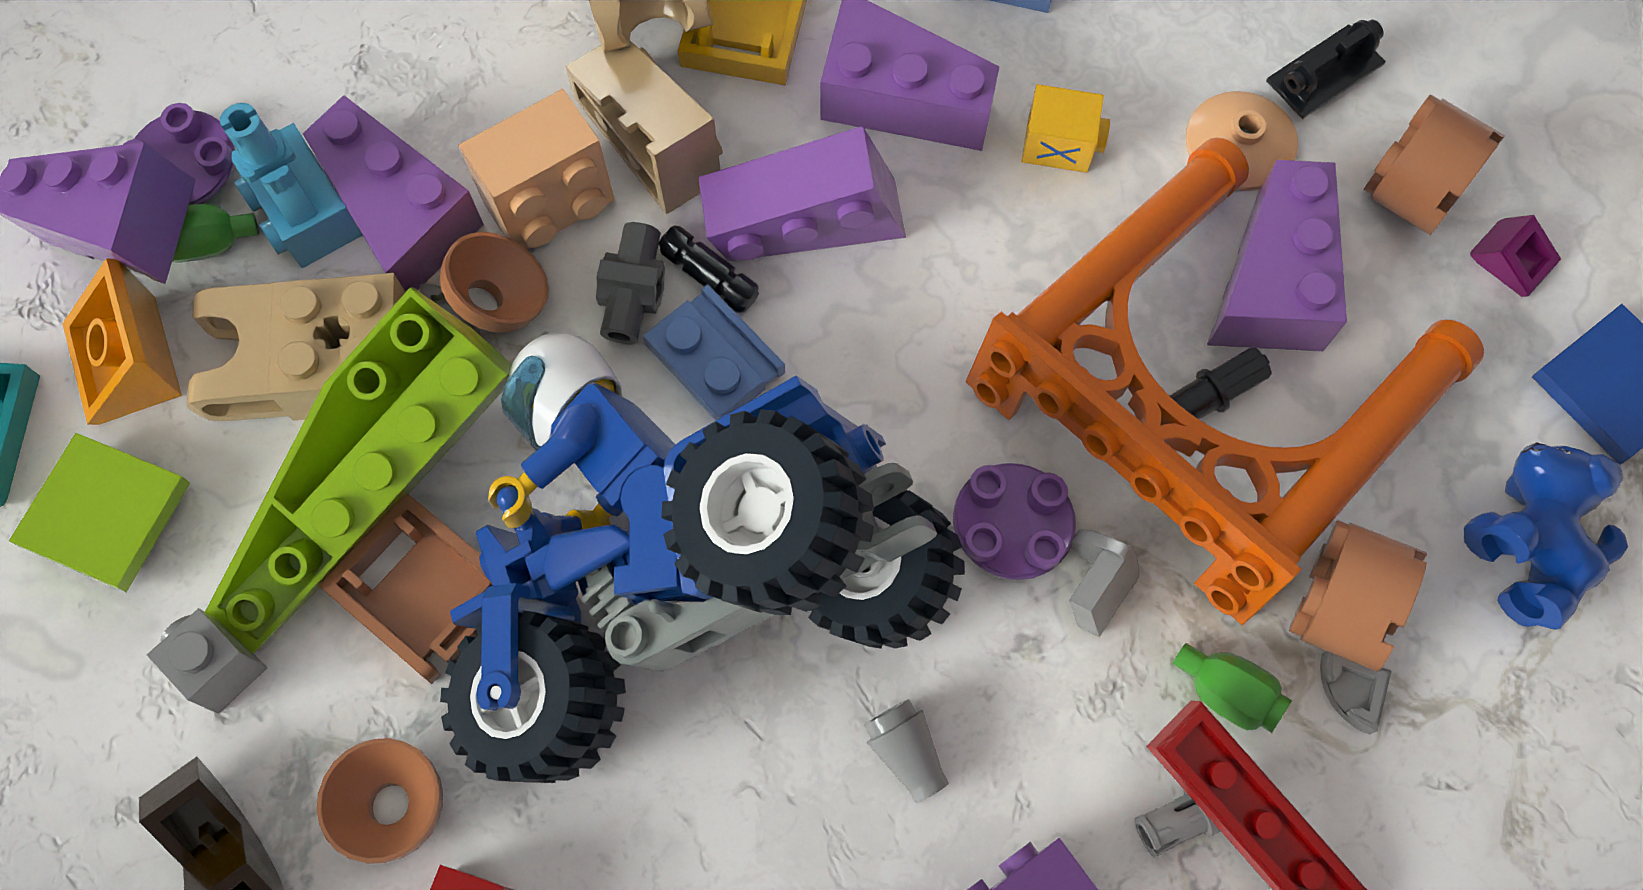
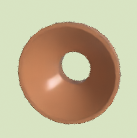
(501, 269)
(349, 795)

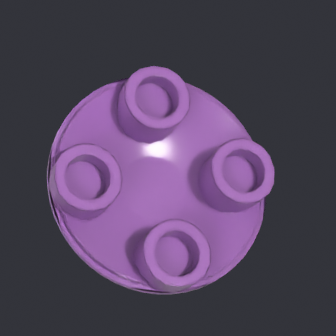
(193, 144)
(1014, 520)

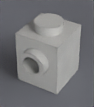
(205, 661)

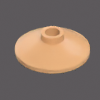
(1272, 131)

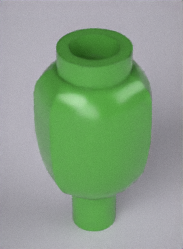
(211, 232)
(1235, 688)

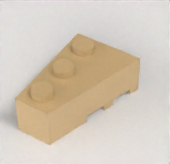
(647, 121)

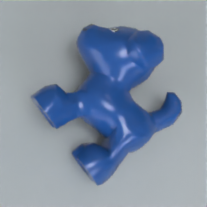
(1558, 490)

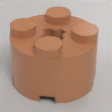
(1432, 163)
(1359, 594)

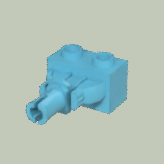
(288, 185)

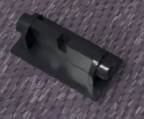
(1329, 67)

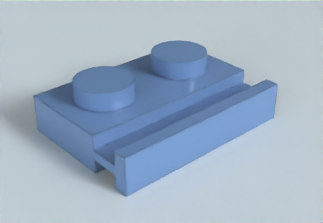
(714, 353)

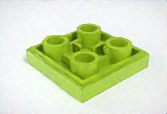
(100, 512)

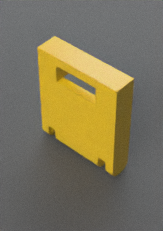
(747, 25)

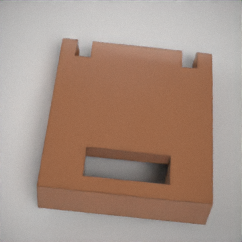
(416, 597)

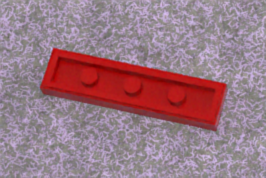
(1247, 804)

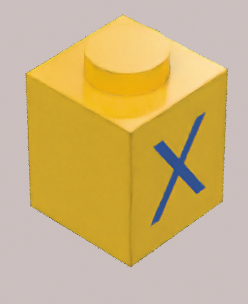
(1064, 128)

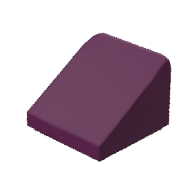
(1517, 253)

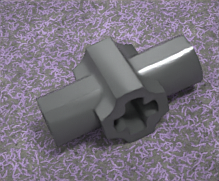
(630, 283)

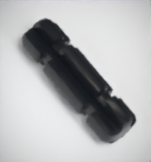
(708, 268)

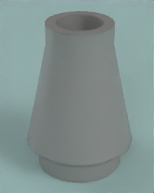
(907, 749)

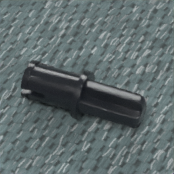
(1219, 386)

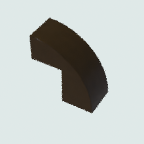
(206, 832)

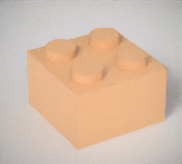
(539, 170)

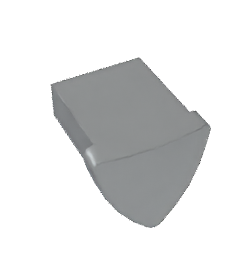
(1107, 581)

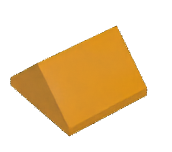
(119, 347)

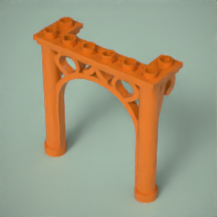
(1252, 541)

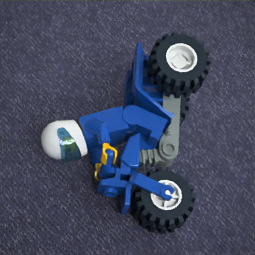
(721, 535)

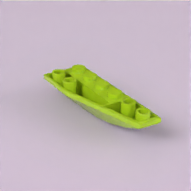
(358, 452)

